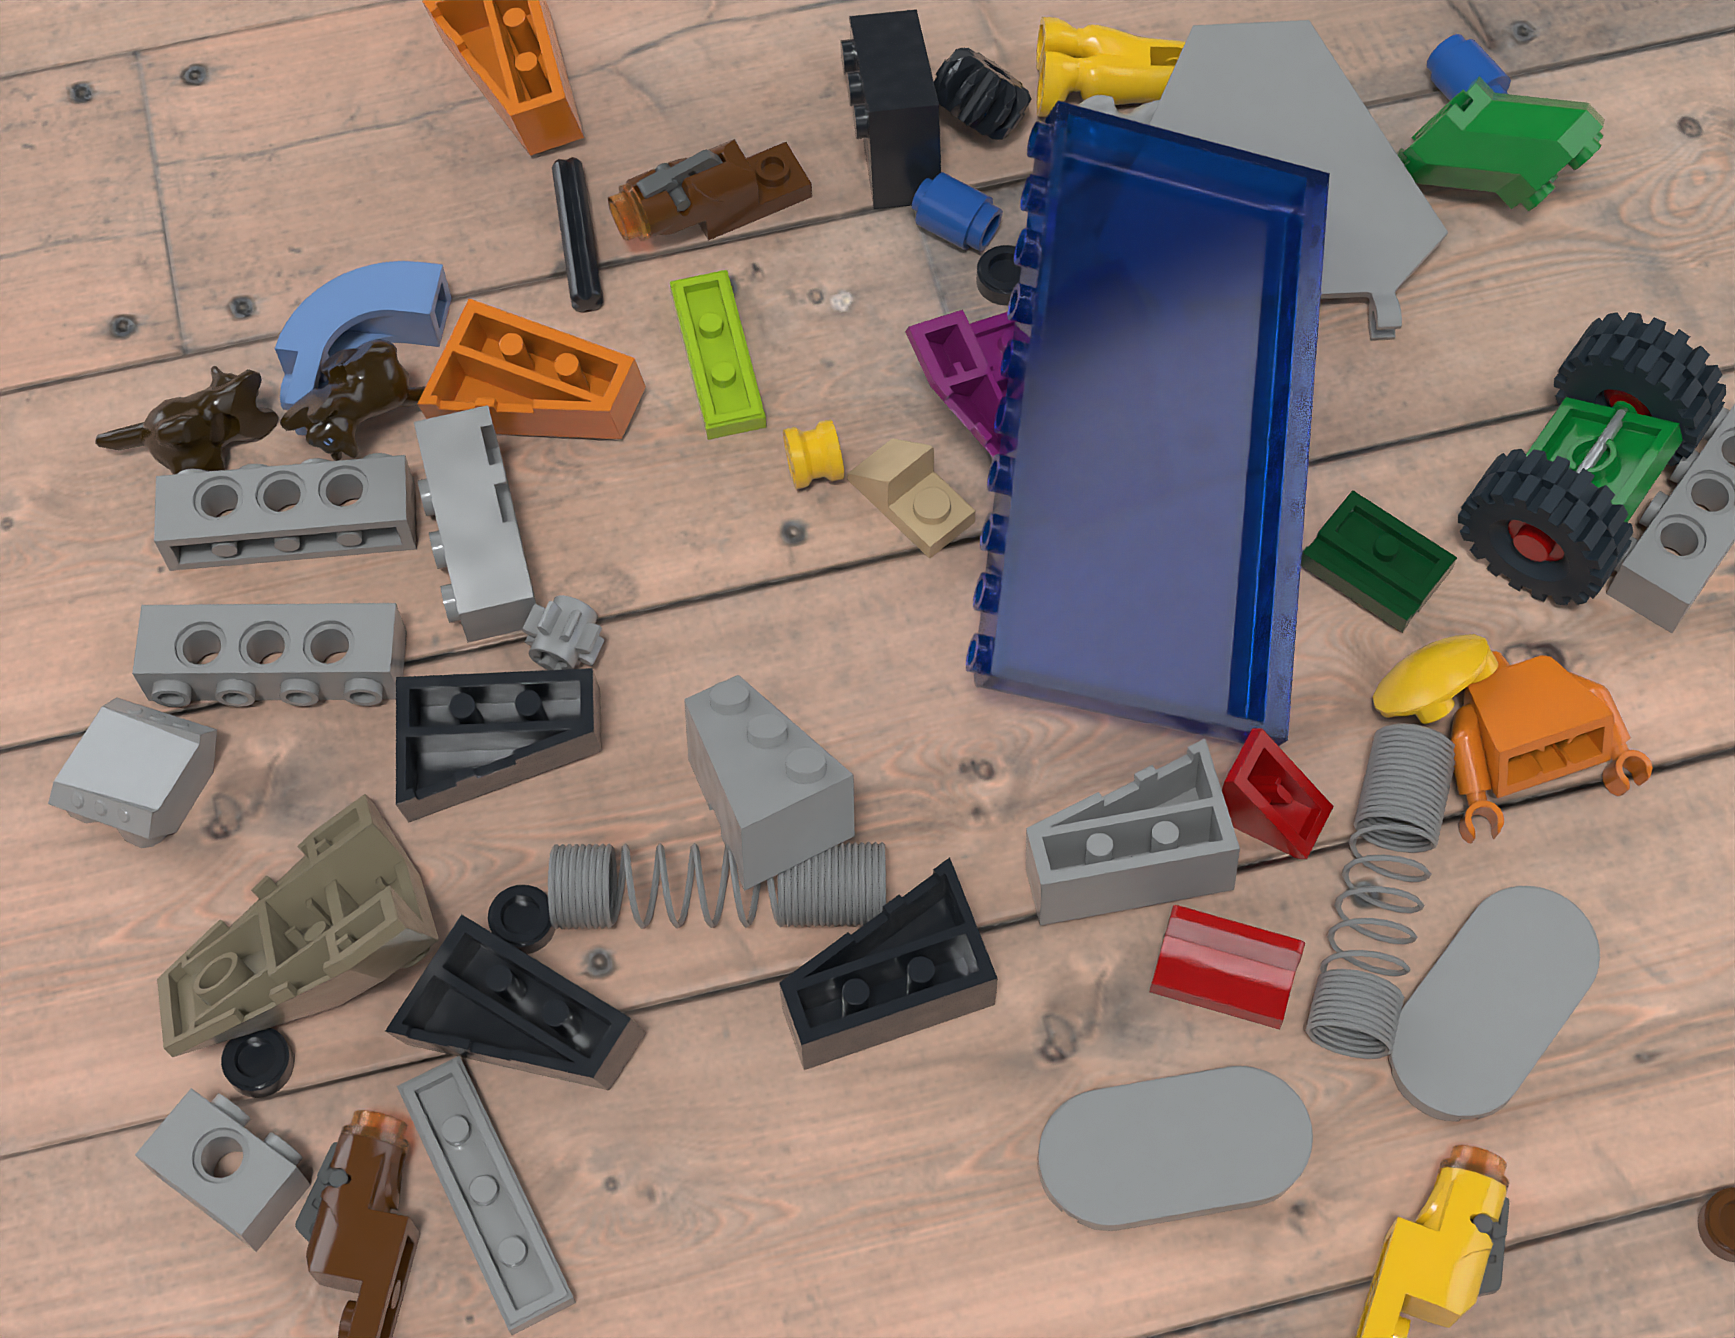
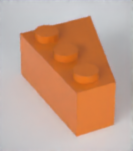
(515, 63)
(532, 378)

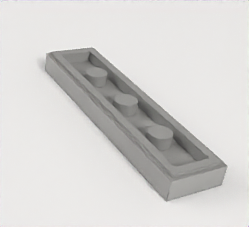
(486, 1196)

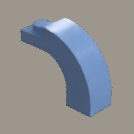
(367, 304)

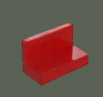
(1227, 966)

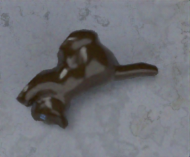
(359, 388)
(196, 427)

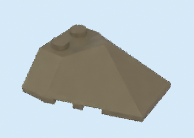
(308, 942)

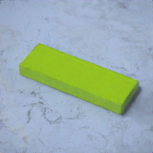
(717, 355)

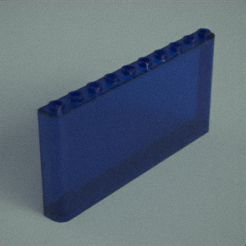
(1154, 430)

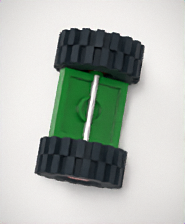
(1624, 412)

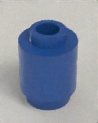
(1460, 62)
(956, 212)

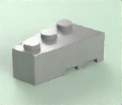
(475, 524)
(765, 780)
(1137, 845)

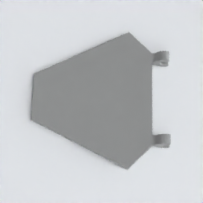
(1288, 99)

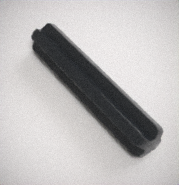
(577, 234)

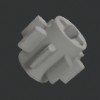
(563, 634)

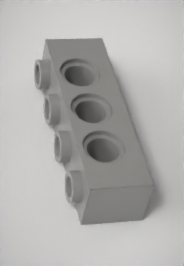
(314, 528)
(1667, 584)
(178, 636)

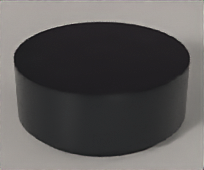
(998, 274)
(521, 918)
(258, 1063)

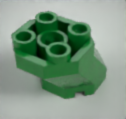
(1503, 144)

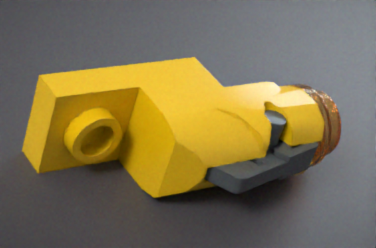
(1449, 1252)

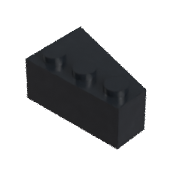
(893, 104)
(488, 731)
(892, 975)
(513, 1012)

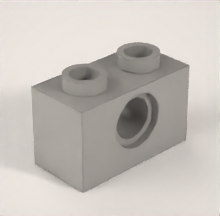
(250, 1199)

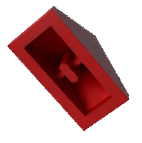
(1274, 798)

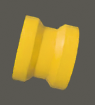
(813, 454)

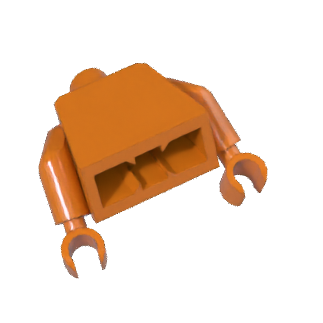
(1534, 727)

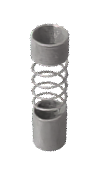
(1401, 812)
(828, 889)

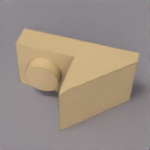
(911, 495)

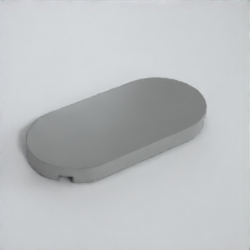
(1493, 1003)
(1174, 1148)

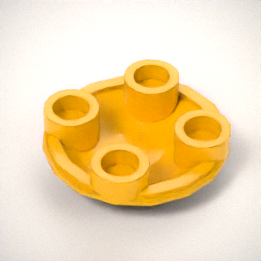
(1432, 676)

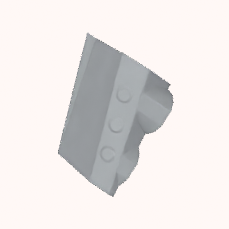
(136, 771)

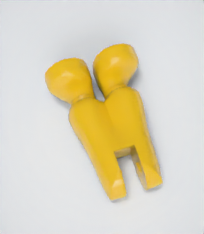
(1100, 63)

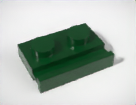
(1377, 560)

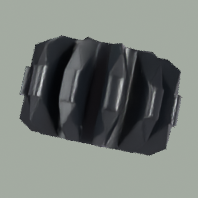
(981, 93)

